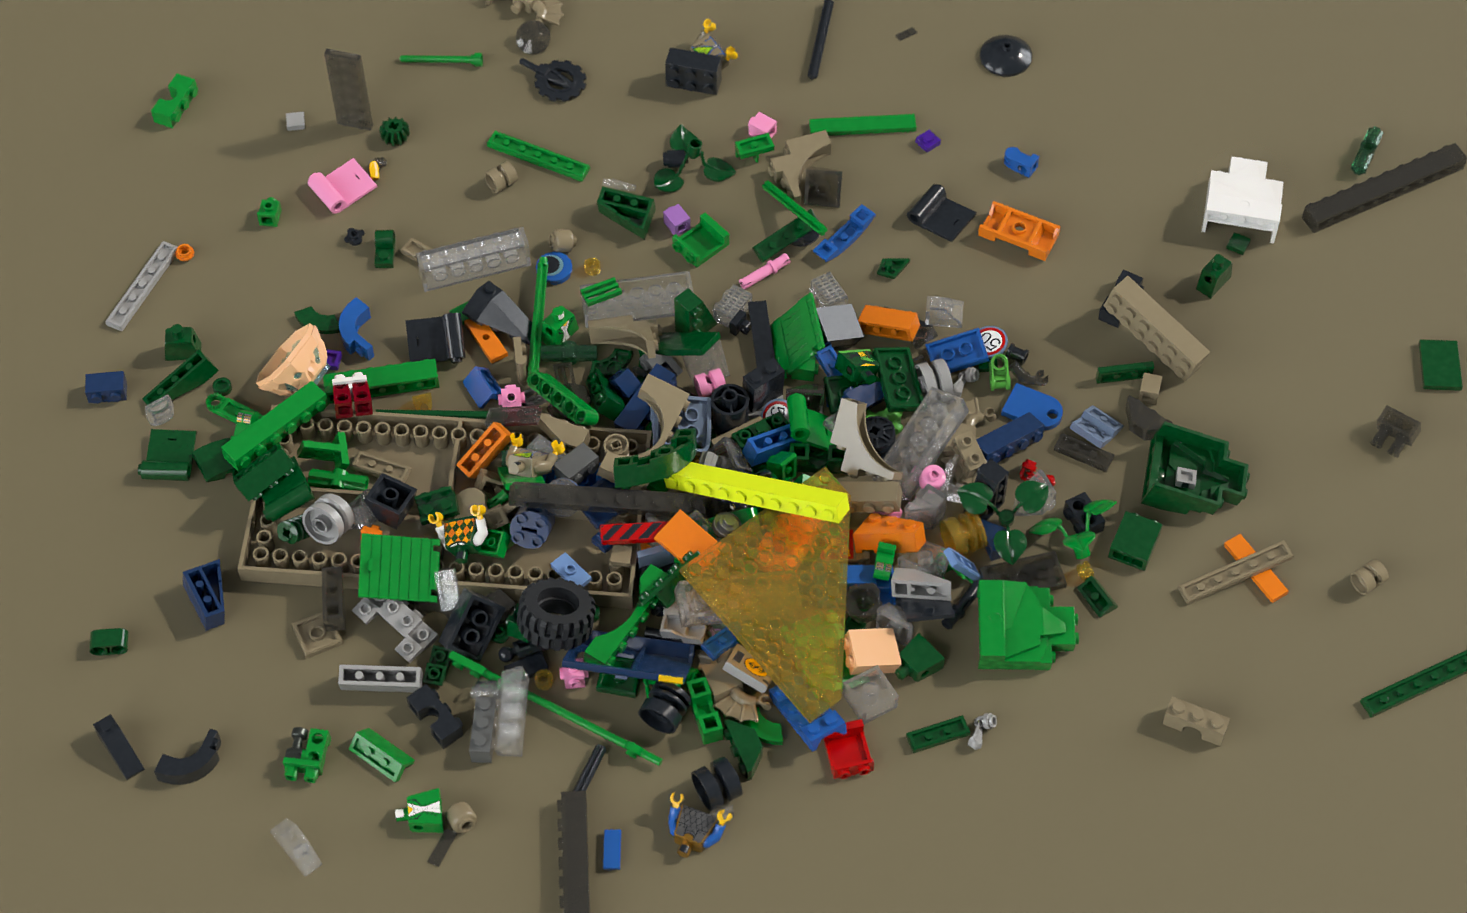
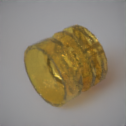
(963, 533)

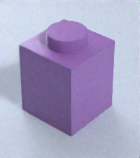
(676, 220)

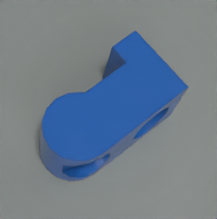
(1021, 162)

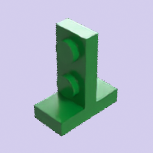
(334, 451)

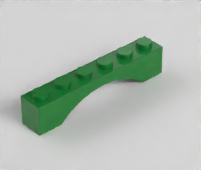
(607, 646)

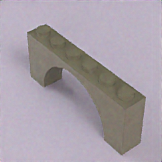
(667, 404)

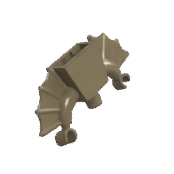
(545, 9)
(968, 424)
(728, 690)

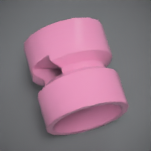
(714, 378)

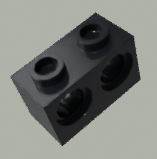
(1078, 517)

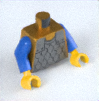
(694, 828)

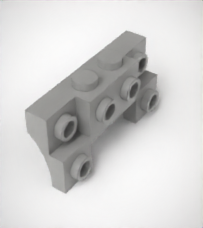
(408, 623)
(672, 628)

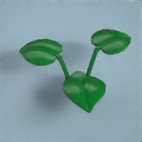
(1078, 542)

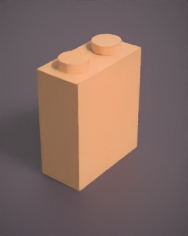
(870, 648)

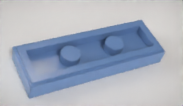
(962, 564)

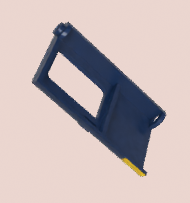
(652, 659)

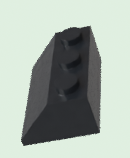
(471, 624)

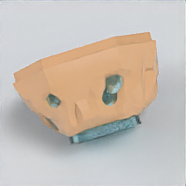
(295, 363)

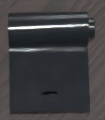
(940, 214)
(438, 338)
(925, 609)

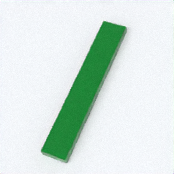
(864, 124)
(538, 156)

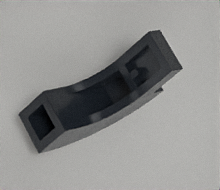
(192, 768)

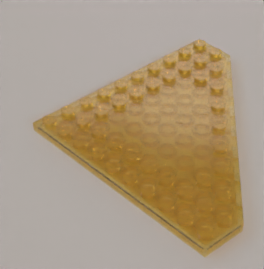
(784, 597)

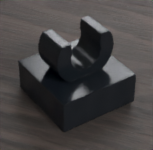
(739, 324)

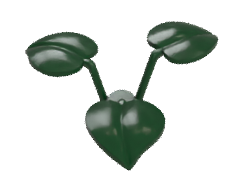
(715, 168)
(1008, 543)

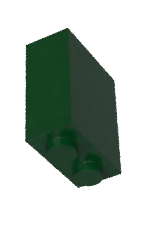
(1135, 540)

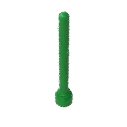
(475, 59)

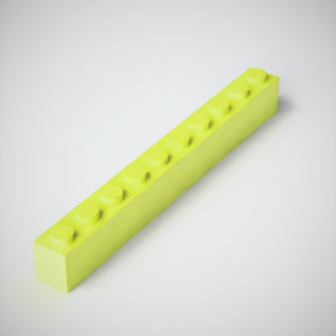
(760, 492)

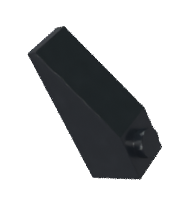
(118, 747)

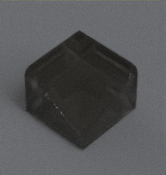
(924, 335)

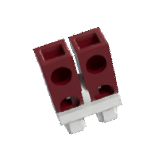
(350, 389)

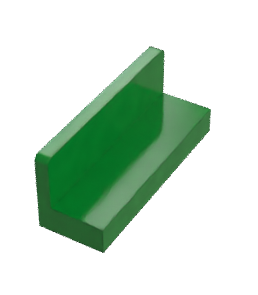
(380, 753)

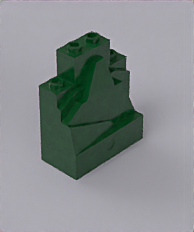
(1217, 475)

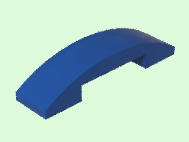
(846, 234)

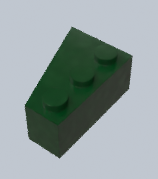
(627, 210)
(692, 313)

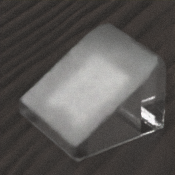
(728, 809)

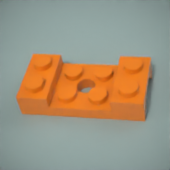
(1036, 237)

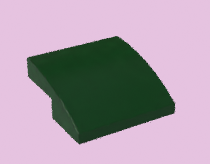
(211, 461)

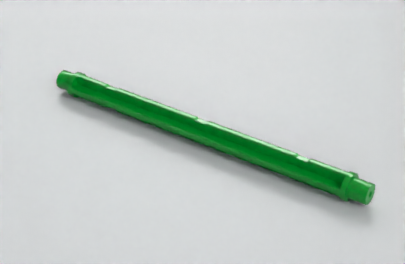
(538, 315)

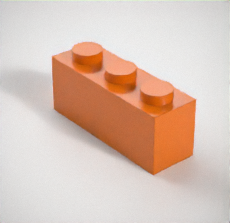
(889, 323)
(484, 450)

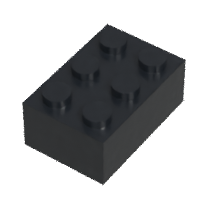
(693, 71)

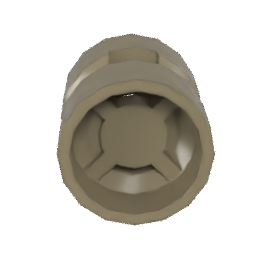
(501, 176)
(616, 444)
(1369, 576)

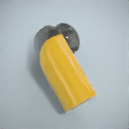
(375, 166)

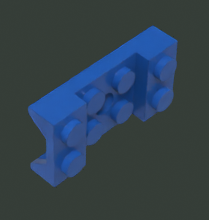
(812, 732)

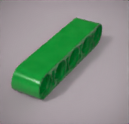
(563, 399)

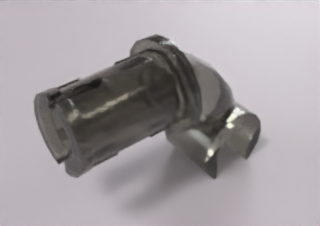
(1025, 377)

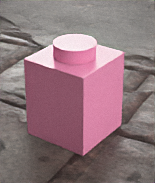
(761, 125)

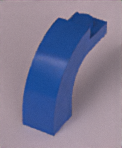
(351, 319)

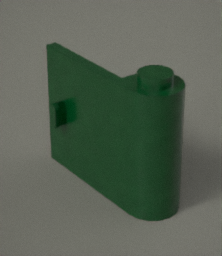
(169, 455)
(287, 495)

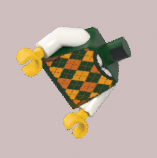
(463, 534)

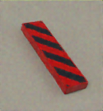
(630, 532)

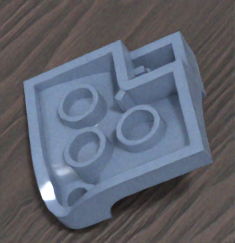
(696, 416)

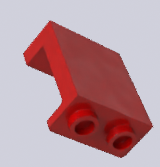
(849, 752)

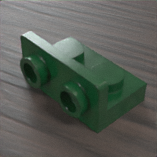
(440, 500)

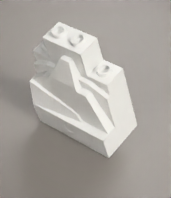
(1244, 197)

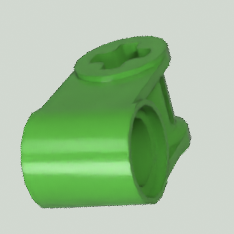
(999, 377)

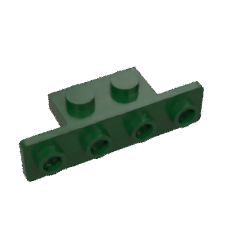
(664, 588)

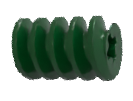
(292, 530)

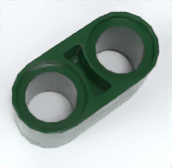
(108, 641)

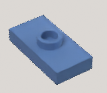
(570, 570)

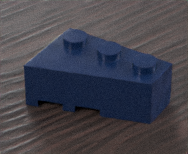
(206, 593)

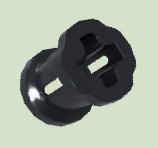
(1017, 354)

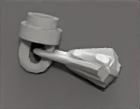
(969, 375)
(987, 721)

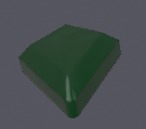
(892, 267)

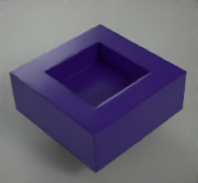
(928, 141)
(333, 359)

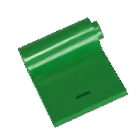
(807, 424)

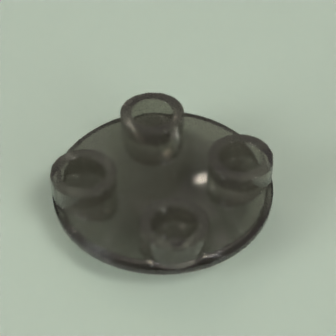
(533, 37)

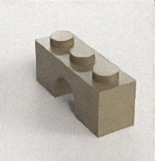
(1184, 714)

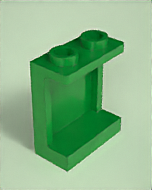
(701, 241)

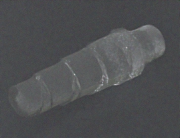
(617, 184)

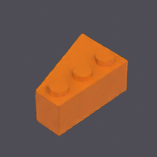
(904, 533)

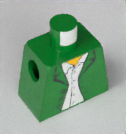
(558, 326)
(423, 812)

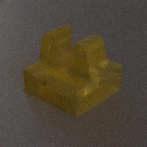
(422, 398)

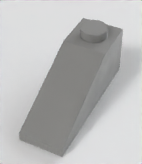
(919, 585)

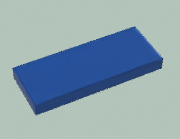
(612, 850)

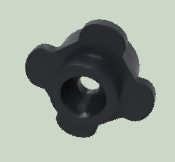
(354, 236)

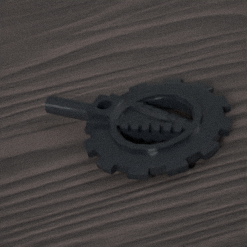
(550, 74)

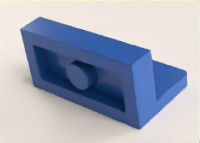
(482, 386)

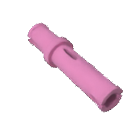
(764, 271)

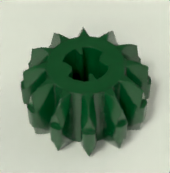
(394, 131)

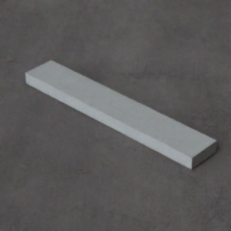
(142, 286)

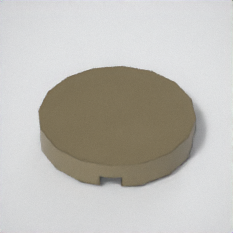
(470, 497)

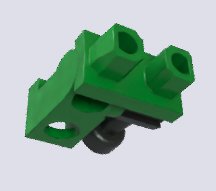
(306, 760)

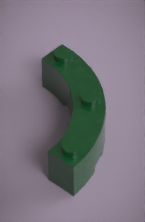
(660, 463)

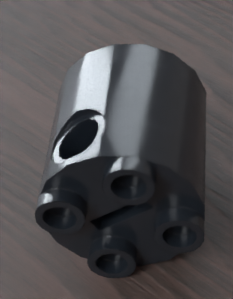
(729, 407)

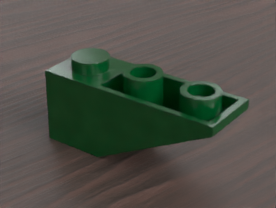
(604, 396)

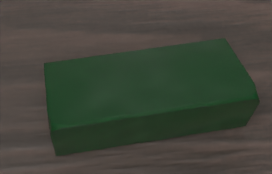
(1097, 596)

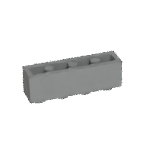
(380, 678)

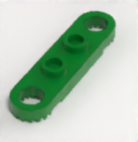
(227, 407)

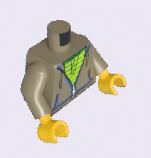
(708, 44)
(531, 462)

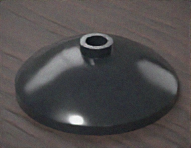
(1006, 55)

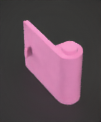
(342, 186)

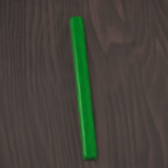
(794, 208)

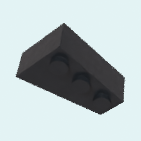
(996, 478)

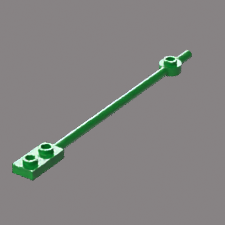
(633, 749)

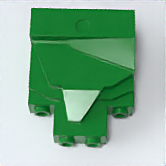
(1021, 626)

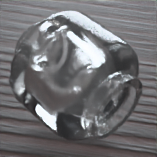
(485, 688)

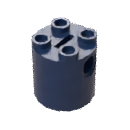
(531, 526)

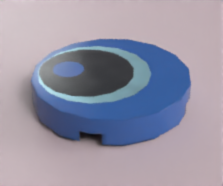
(559, 267)

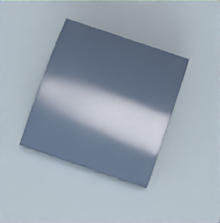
(1096, 426)

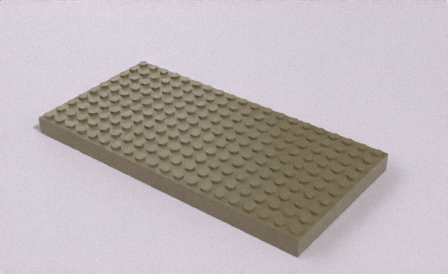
(432, 450)

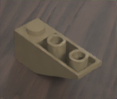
(563, 431)

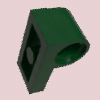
(385, 248)

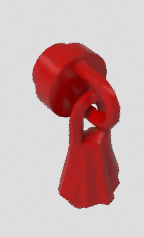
(1031, 465)

